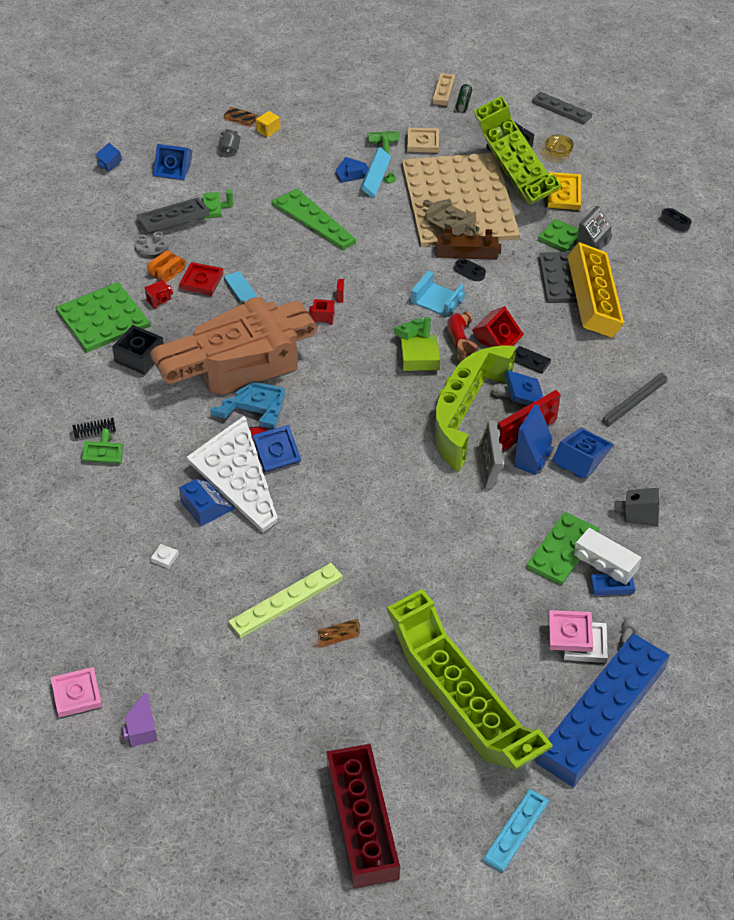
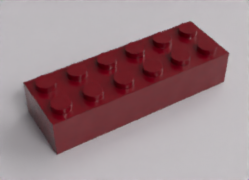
(362, 816)

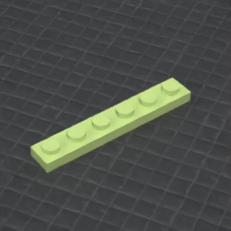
(285, 600)

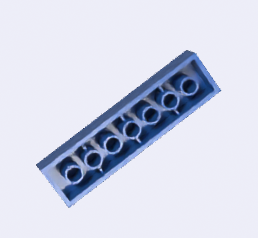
(603, 709)

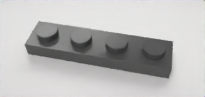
(562, 108)

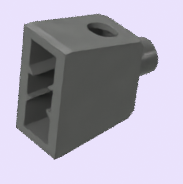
(640, 506)

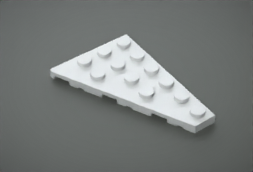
(235, 471)

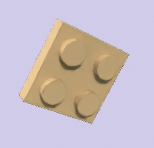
(423, 140)

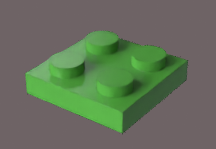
(559, 235)

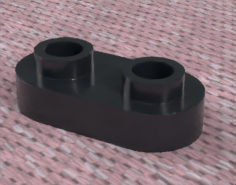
(676, 219)
(470, 269)

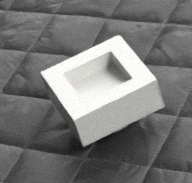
(164, 556)

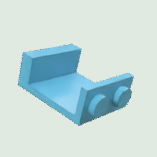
(436, 297)

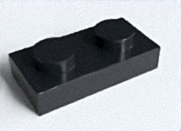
(531, 359)

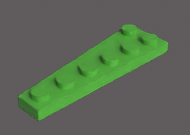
(312, 216)

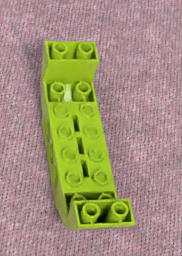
(514, 152)

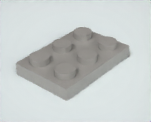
(490, 454)

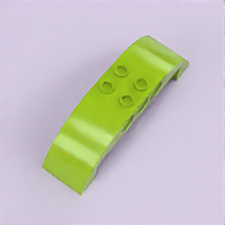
(459, 395)

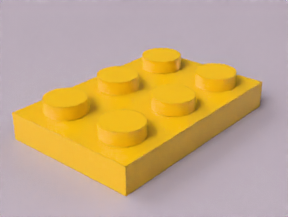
(570, 193)

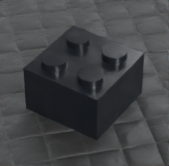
(135, 348)

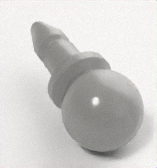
(630, 626)

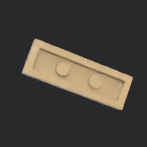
(443, 89)

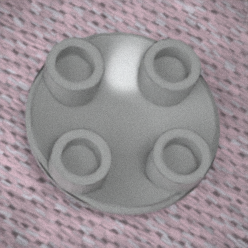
(151, 243)

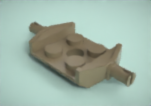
(445, 215)

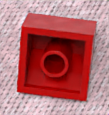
(498, 329)

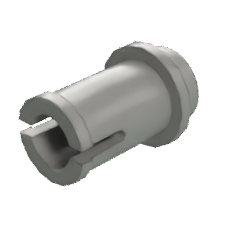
(501, 391)

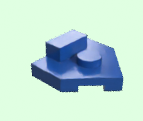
(351, 170)

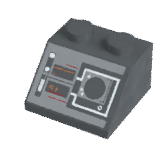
(594, 229)

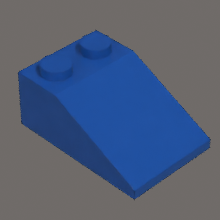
(533, 442)
(581, 452)

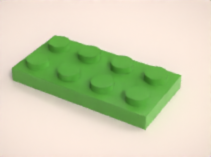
(556, 553)

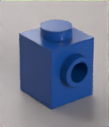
(108, 157)

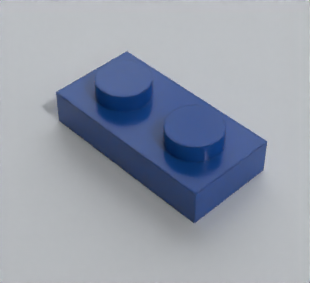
(605, 585)

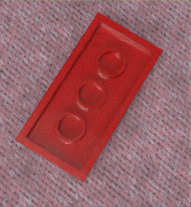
(510, 426)

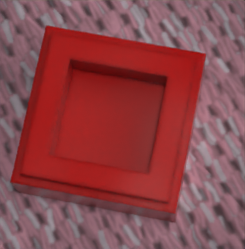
(340, 291)

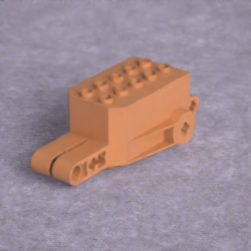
(238, 346)

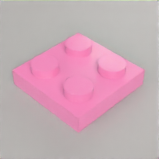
(570, 631)
(76, 692)

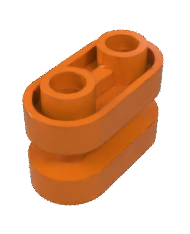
(166, 266)

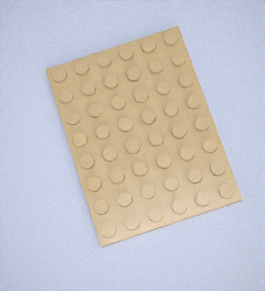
(471, 183)

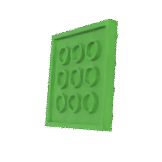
(102, 316)

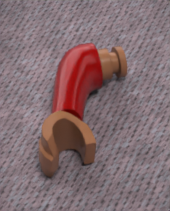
(456, 325)

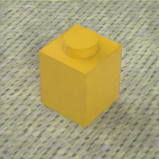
(268, 123)

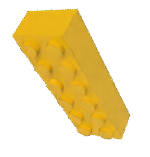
(595, 290)

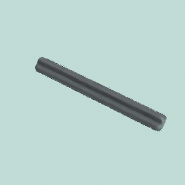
(634, 399)

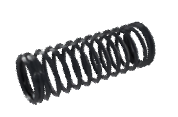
(93, 427)

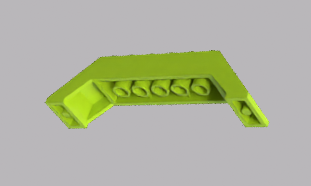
(460, 687)

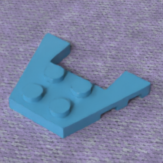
(256, 398)

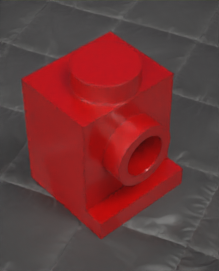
(158, 293)
(322, 310)

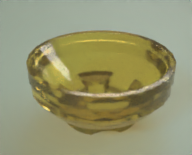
(559, 142)

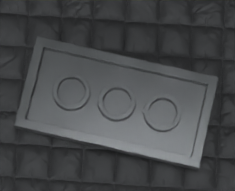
(172, 215)
(557, 277)

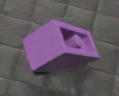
(140, 723)

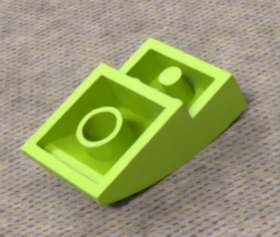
(420, 353)

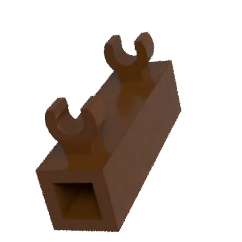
(468, 246)

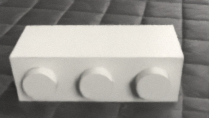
(607, 556)

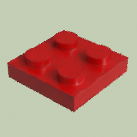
(201, 278)

